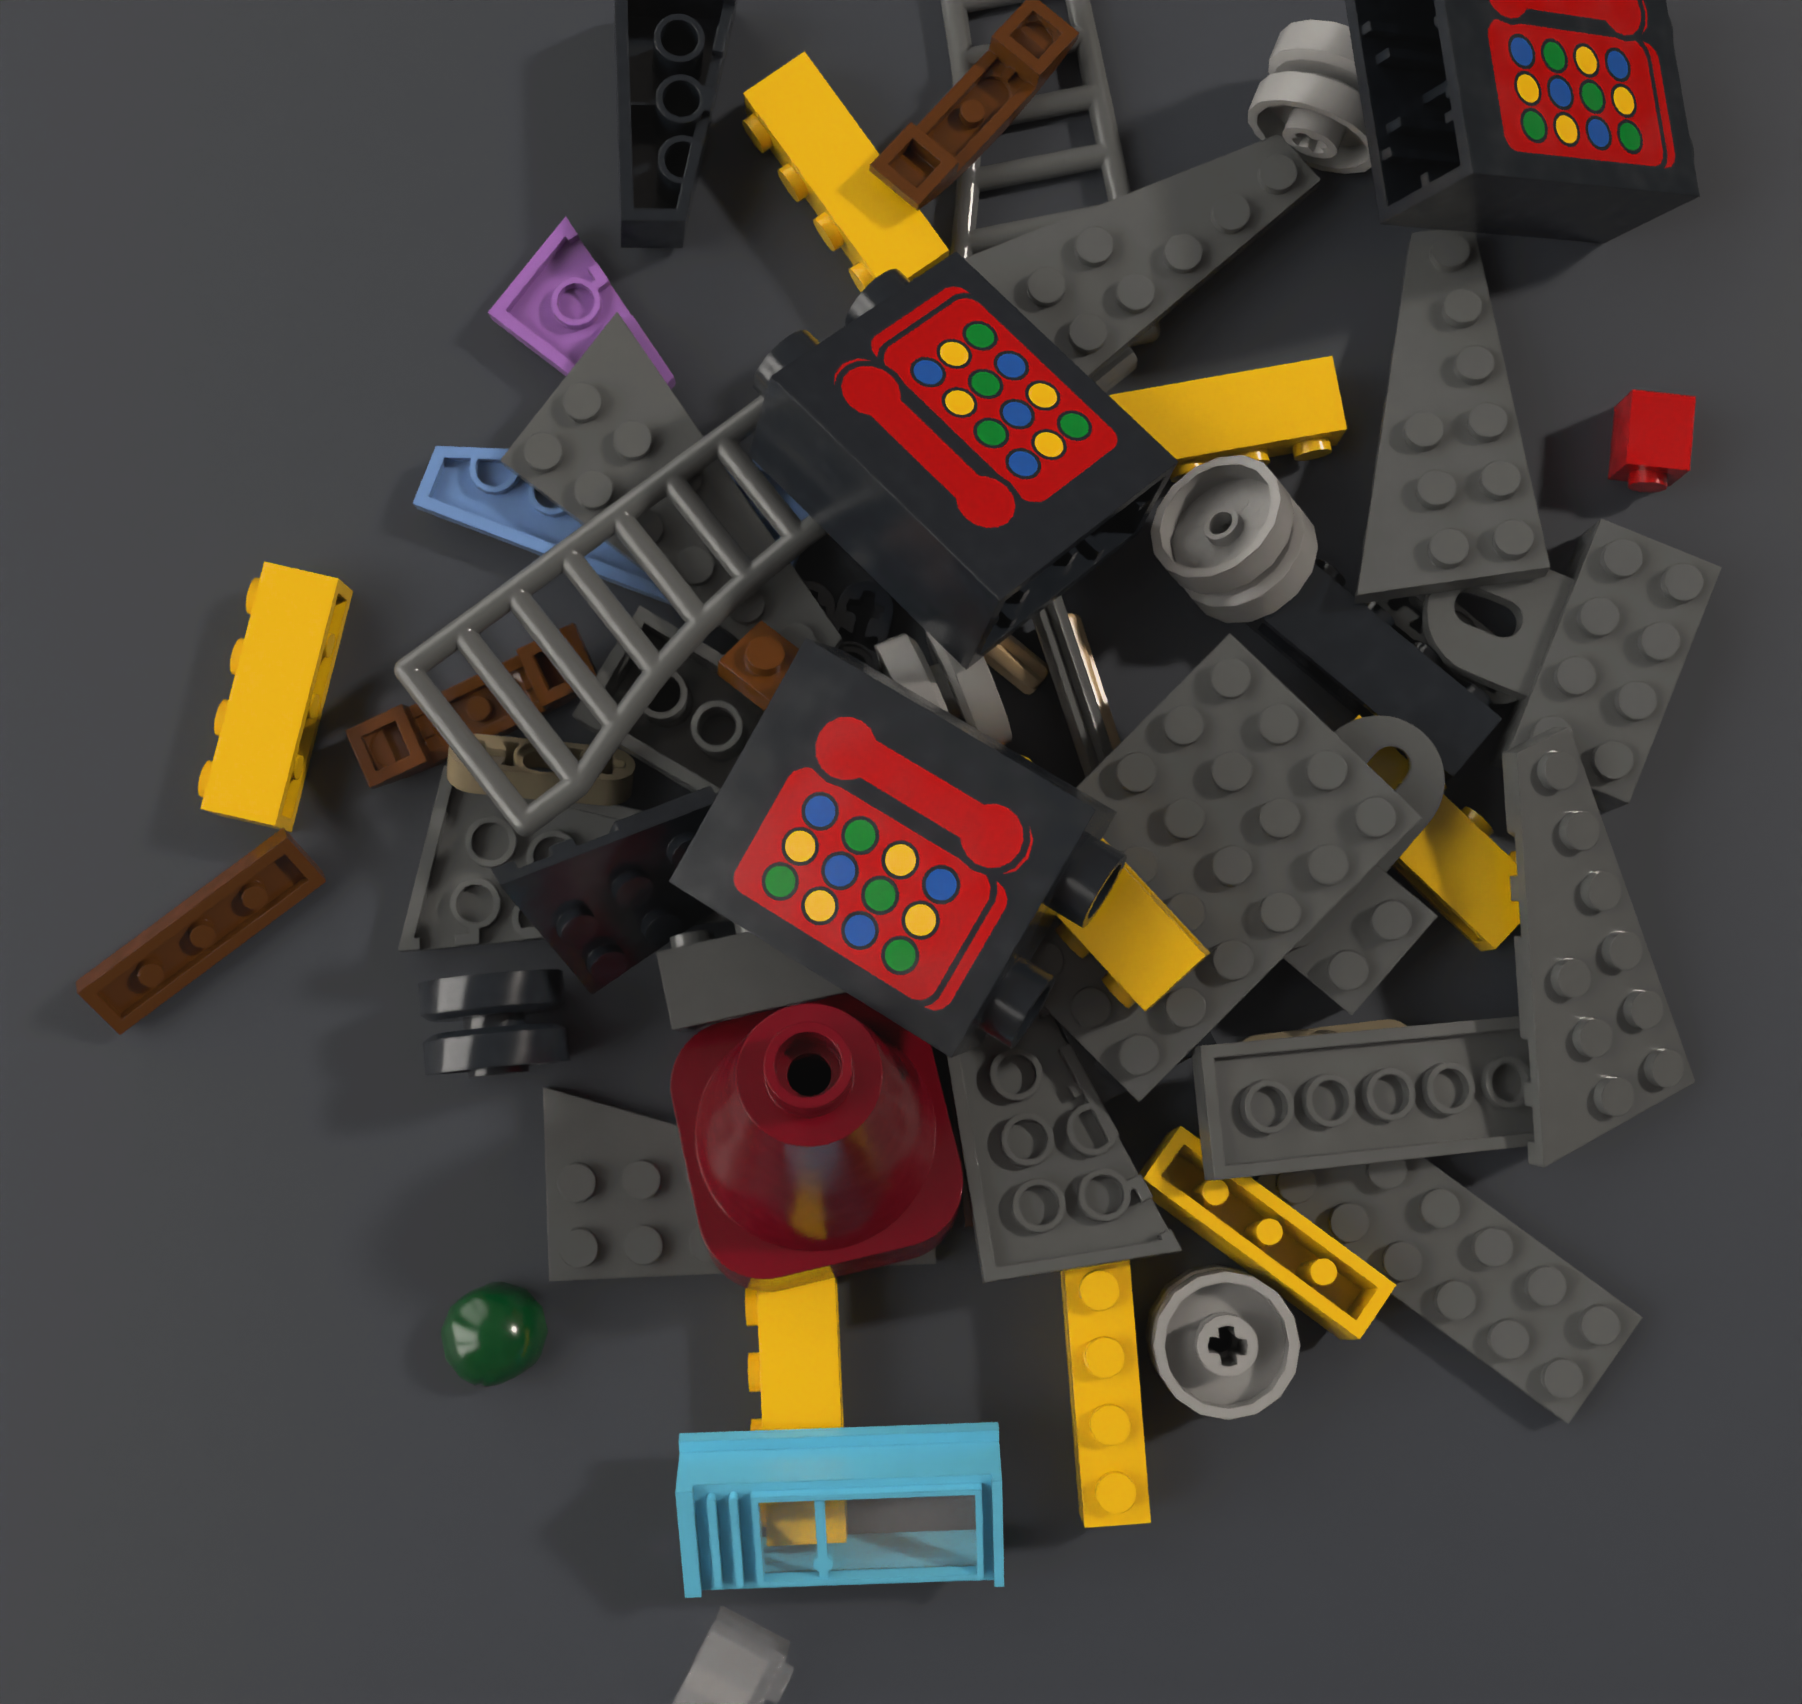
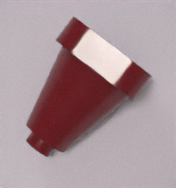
(814, 1143)

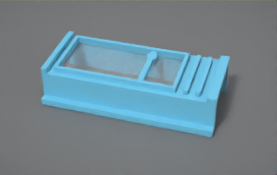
(840, 1506)

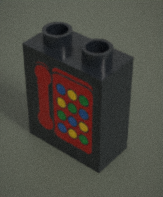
(1522, 115)
(955, 453)
(900, 853)

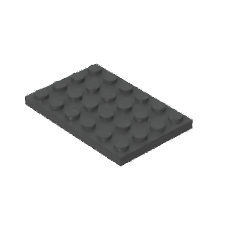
(1244, 830)

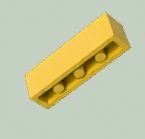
(828, 164)
(1244, 413)
(275, 696)
(1457, 865)
(1135, 942)
(1267, 1238)
(796, 1356)
(1105, 1395)

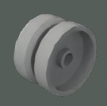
(1314, 98)
(1234, 539)
(946, 683)
(1254, 1363)

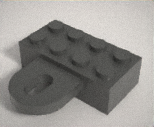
(1586, 649)
(1378, 917)

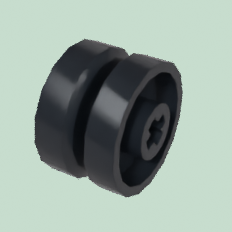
(494, 1022)

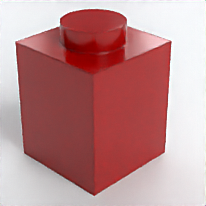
(1651, 439)

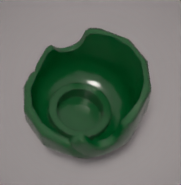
(494, 1334)

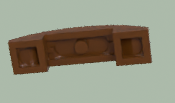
(978, 107)
(406, 741)

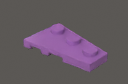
(564, 304)

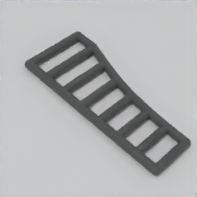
(1092, 96)
(656, 666)

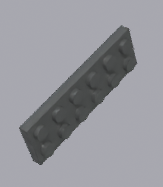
(1361, 1097)
(1469, 1274)

